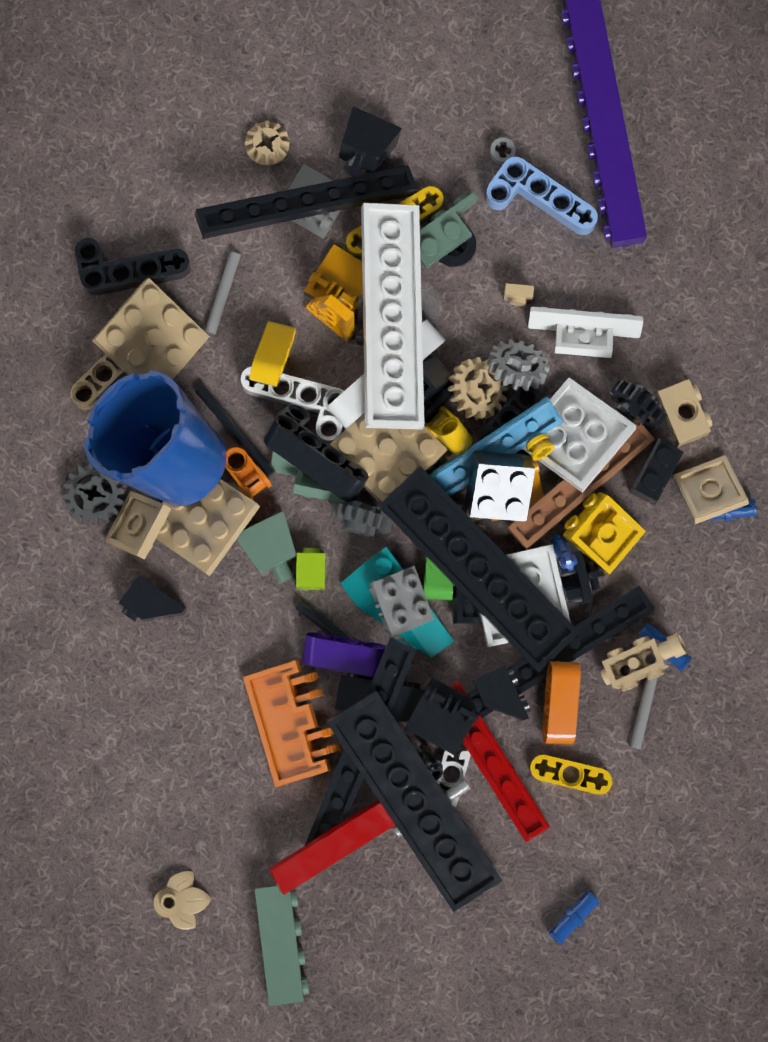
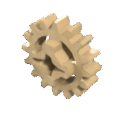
(475, 389)

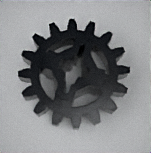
(638, 404)

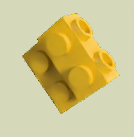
(603, 531)

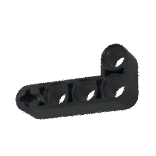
(134, 265)
(313, 455)

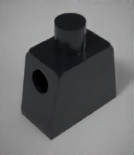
(367, 142)

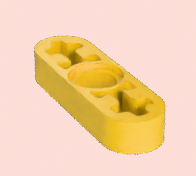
(551, 762)

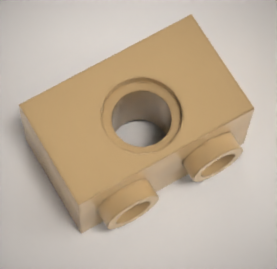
(681, 429)

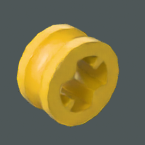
(540, 447)

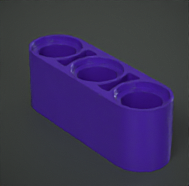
(342, 653)

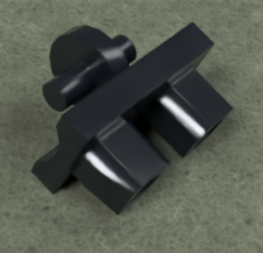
(581, 591)

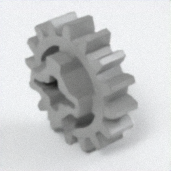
(518, 365)

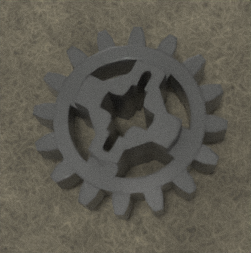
(89, 506)
(361, 518)

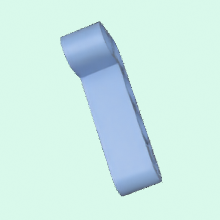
(544, 200)

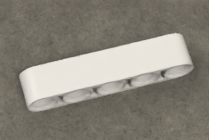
(351, 402)

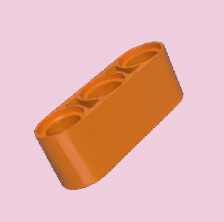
(561, 702)

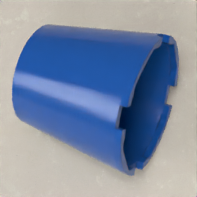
(155, 440)

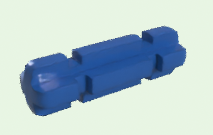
(563, 552)

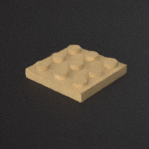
(150, 334)
(388, 454)
(209, 527)

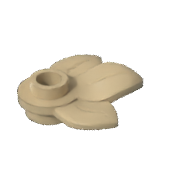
(186, 900)

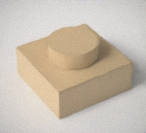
(518, 294)

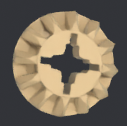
(263, 155)

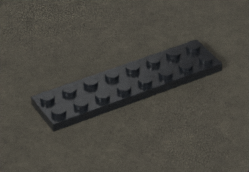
(478, 569)
(414, 800)

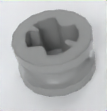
(509, 147)

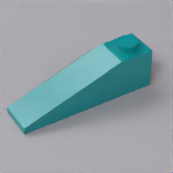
(428, 638)

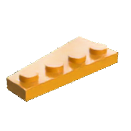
(335, 314)

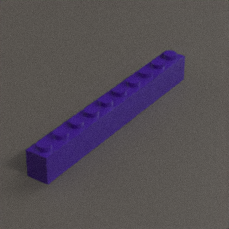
(604, 122)

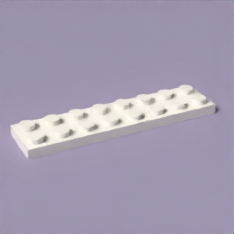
(392, 316)

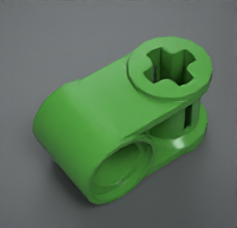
(436, 584)

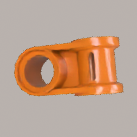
(247, 474)

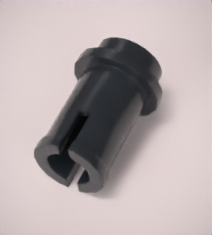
(434, 766)

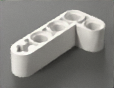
(293, 396)

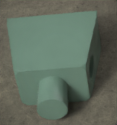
(270, 546)

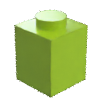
(311, 569)

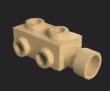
(637, 661)

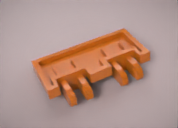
(285, 724)

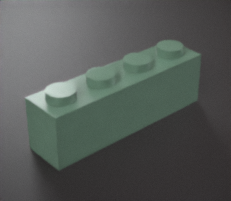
(280, 945)

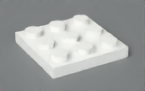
(587, 436)
(542, 570)

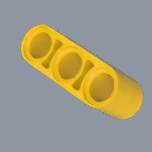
(272, 353)

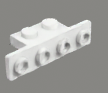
(585, 331)

